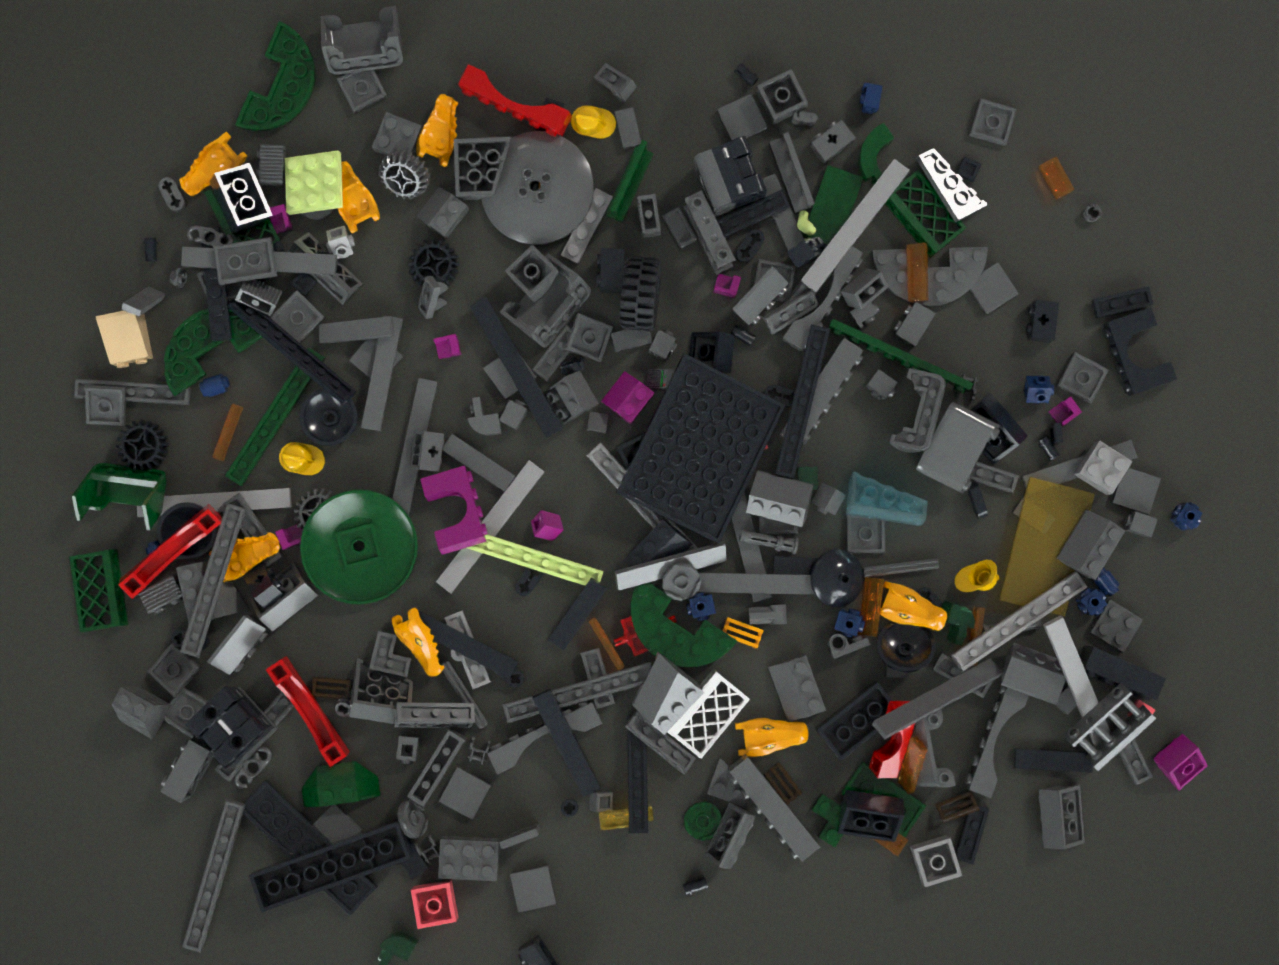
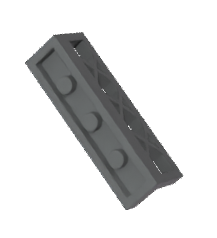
(791, 173)
(332, 283)
(434, 715)

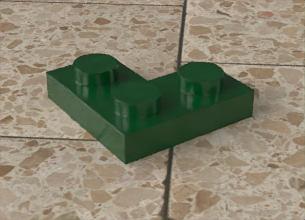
(831, 812)

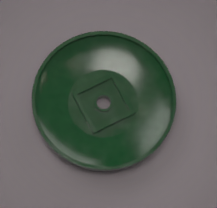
(358, 574)

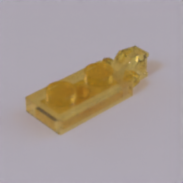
(618, 818)

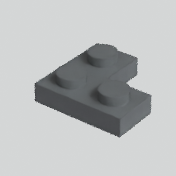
(385, 660)

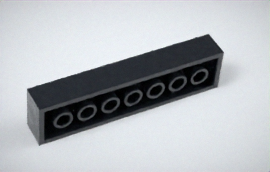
(330, 865)

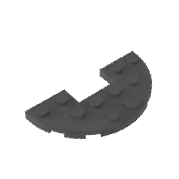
(944, 283)

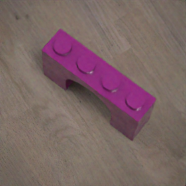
(470, 530)

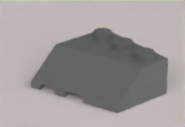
(478, 166)
(190, 581)
(376, 694)
(666, 694)

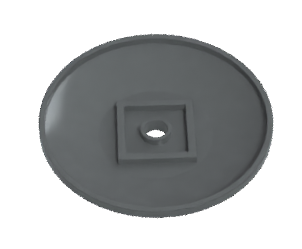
(560, 202)

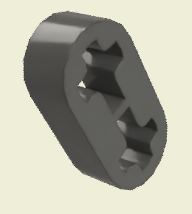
(168, 197)

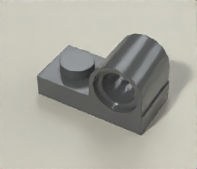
(617, 82)
(856, 643)

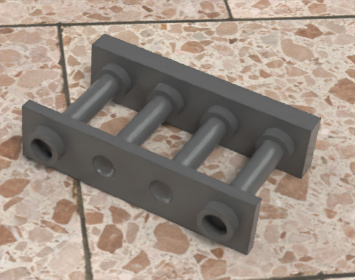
(709, 233)
(1120, 737)

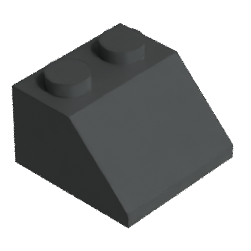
(443, 212)
(532, 273)

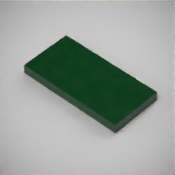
(834, 202)
(865, 781)

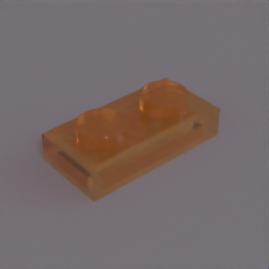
(1056, 178)

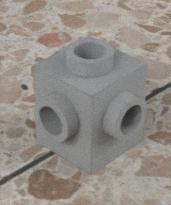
(340, 242)

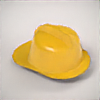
(593, 122)
(301, 458)
(977, 577)

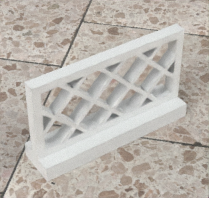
(708, 685)

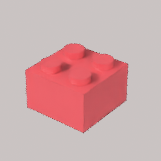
(434, 904)

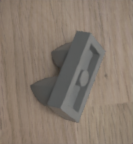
(429, 298)

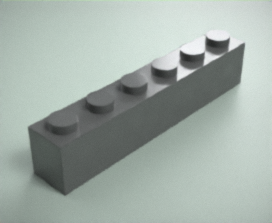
(829, 382)
(773, 807)

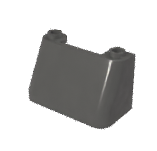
(363, 44)
(552, 311)
(931, 389)
(957, 447)
(930, 774)

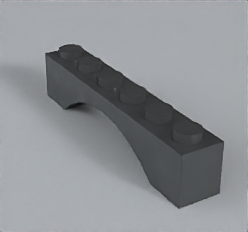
(799, 330)
(506, 755)
(983, 775)

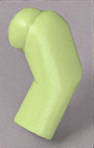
(805, 225)

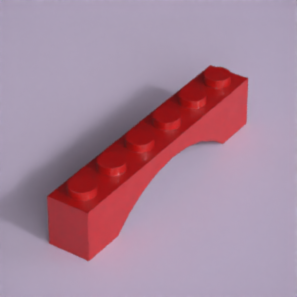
(550, 116)
(169, 550)
(323, 732)

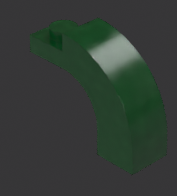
(867, 161)

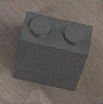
(140, 710)

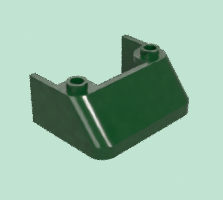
(124, 486)

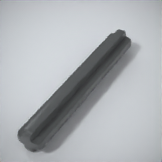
(901, 567)
(462, 692)

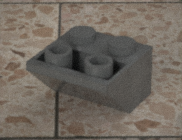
(570, 397)

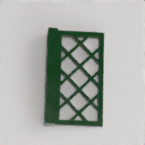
(629, 183)
(910, 221)
(236, 237)
(115, 593)

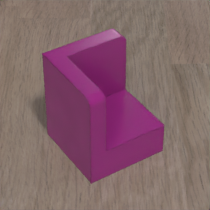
(280, 219)
(727, 285)
(447, 346)
(1065, 411)
(546, 525)
(289, 537)

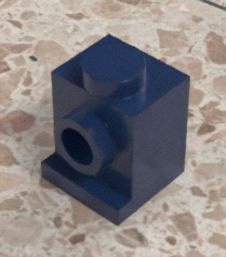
(870, 98)

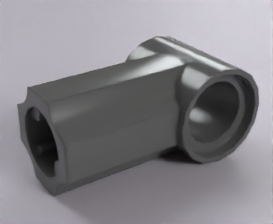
(773, 614)

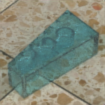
(881, 502)

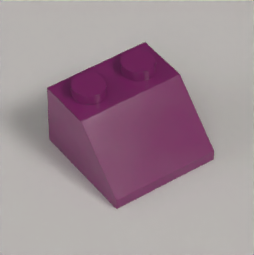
(628, 397)
(1180, 761)

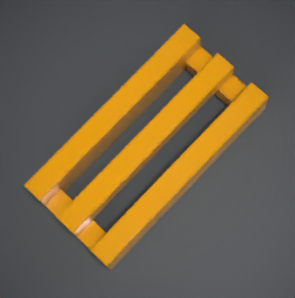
(757, 638)

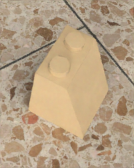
(125, 338)

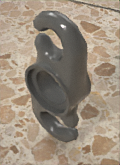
(203, 231)
(261, 765)

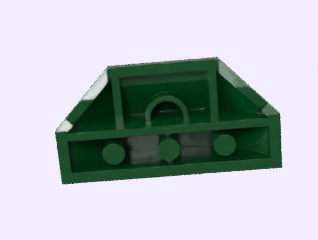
(339, 785)

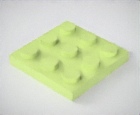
(313, 182)

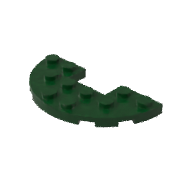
(290, 88)
(194, 340)
(670, 639)

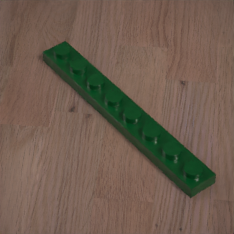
(891, 353)
(270, 424)

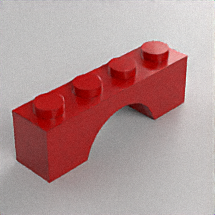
(888, 760)

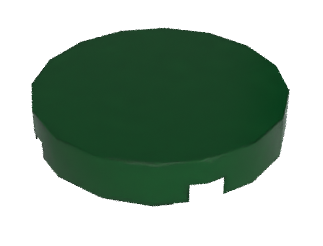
(702, 820)

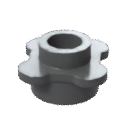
(178, 277)

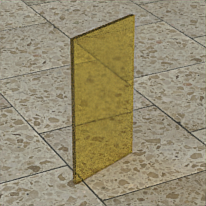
(1042, 529)

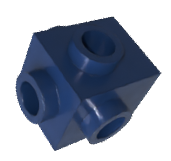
(1038, 389)
(1180, 516)
(1085, 604)
(708, 608)
(843, 625)

